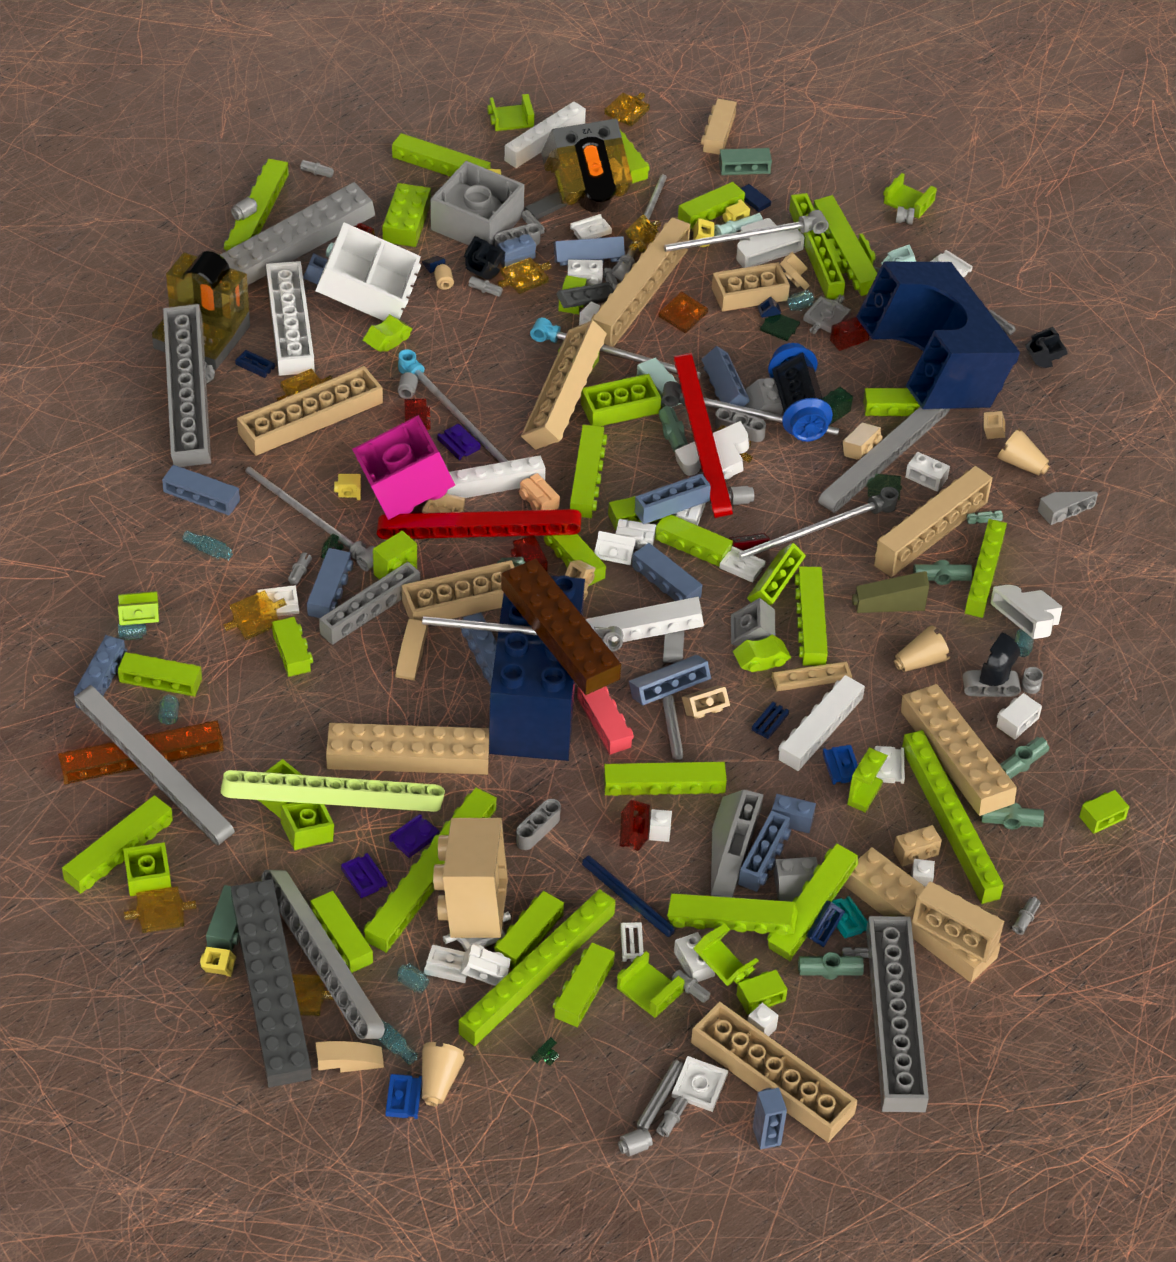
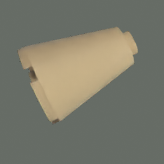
(1024, 454)
(922, 651)
(439, 1071)

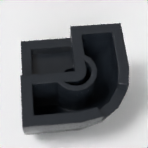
(483, 258)
(1046, 347)
(1002, 657)

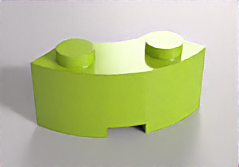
(387, 334)
(762, 654)

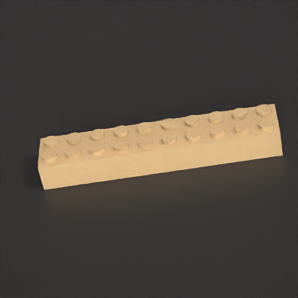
(641, 281)

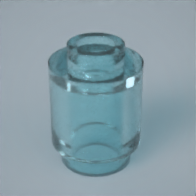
(800, 300)
(132, 631)
(1024, 642)
(168, 710)
(413, 978)

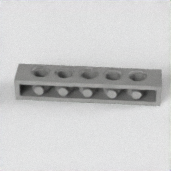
(367, 604)

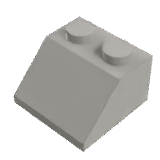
(764, 396)
(752, 622)
(791, 876)

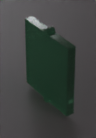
(780, 326)
(880, 481)

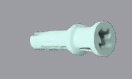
(734, 226)

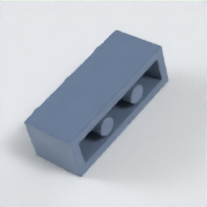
(769, 1118)

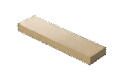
(810, 676)

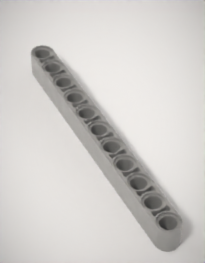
(880, 457)
(154, 765)
(325, 957)

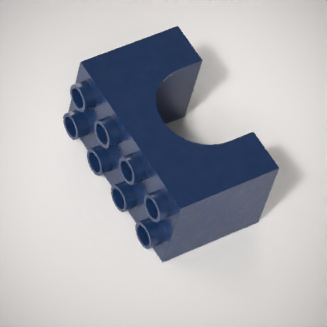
(938, 312)
(531, 689)

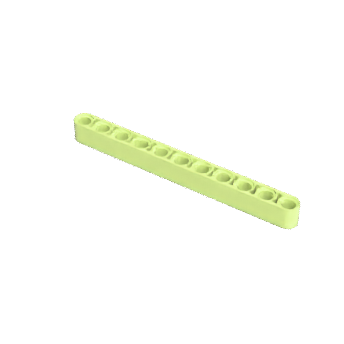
(332, 791)

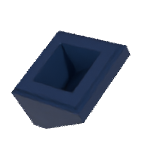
(433, 262)
(769, 308)

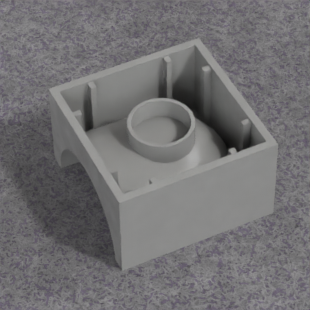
(476, 204)

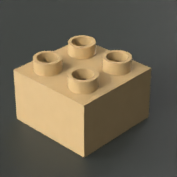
(472, 878)

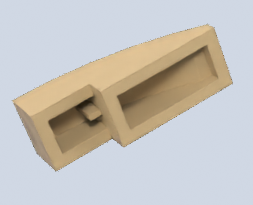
(411, 649)
(348, 1056)

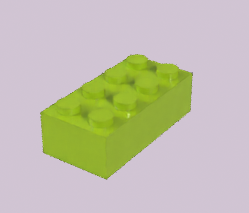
(406, 214)
(620, 400)

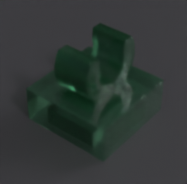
(331, 542)
(546, 1052)

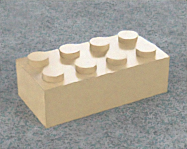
(750, 286)
(958, 921)

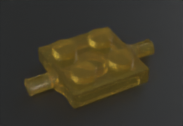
(627, 108)
(642, 233)
(524, 275)
(300, 383)
(254, 614)
(160, 909)
(310, 994)

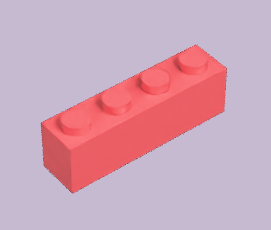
(606, 720)

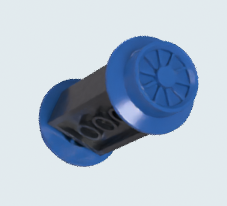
(804, 409)

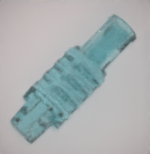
(208, 545)
(397, 1044)

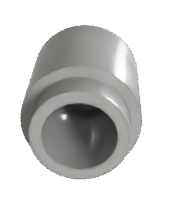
(244, 208)
(407, 385)
(741, 495)
(635, 1142)

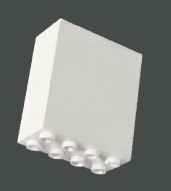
(369, 273)

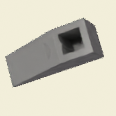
(1065, 504)

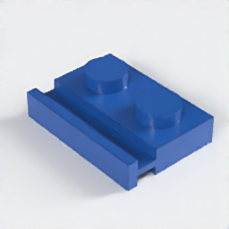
(840, 763)
(403, 1096)

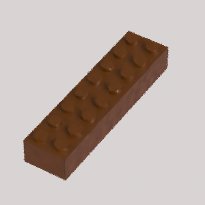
(561, 626)

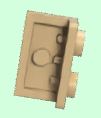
(794, 269)
(445, 504)

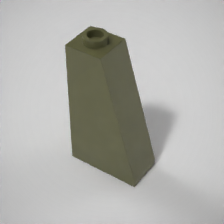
(893, 594)

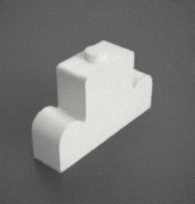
(768, 247)
(729, 444)
(1030, 611)

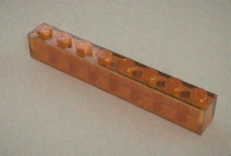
(110, 759)

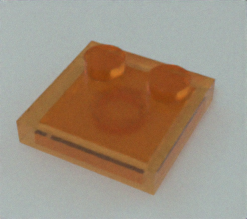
(683, 312)

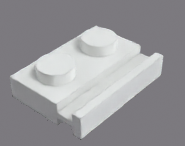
(591, 227)
(962, 266)
(615, 547)
(746, 568)
(289, 594)
(893, 767)
(445, 964)

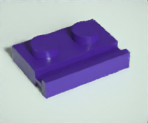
(458, 441)
(414, 835)
(364, 875)

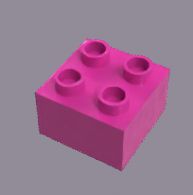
(404, 467)

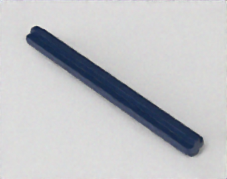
(628, 896)

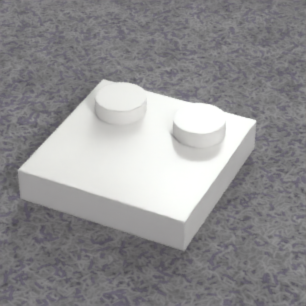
(700, 1083)

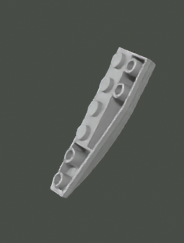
(732, 838)

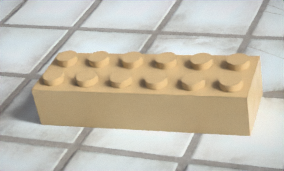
(456, 593)

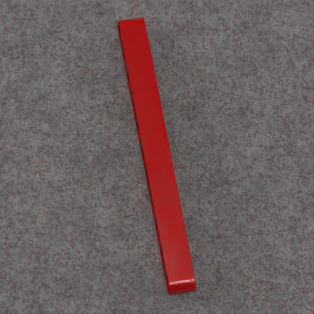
(703, 434)
(481, 524)

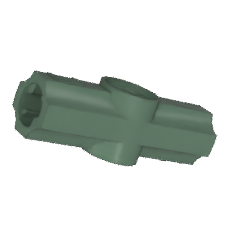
(672, 428)
(943, 572)
(1024, 756)
(1014, 817)
(838, 965)

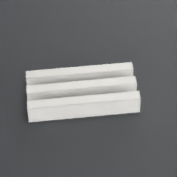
(632, 955)

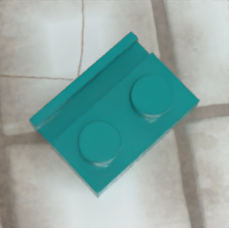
(853, 920)

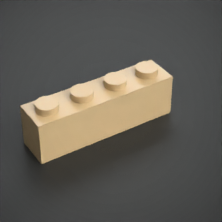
(719, 126)

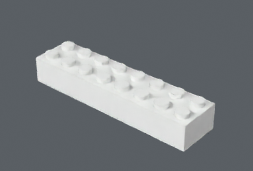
(290, 318)

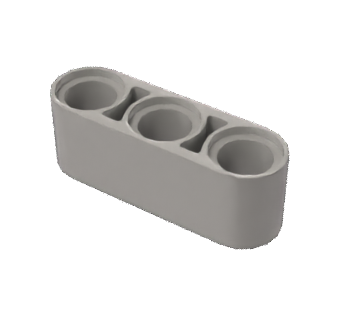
(532, 229)
(754, 426)
(673, 647)
(973, 687)
(538, 824)

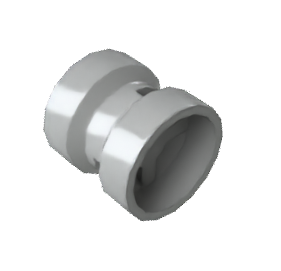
(905, 215)
(1032, 680)

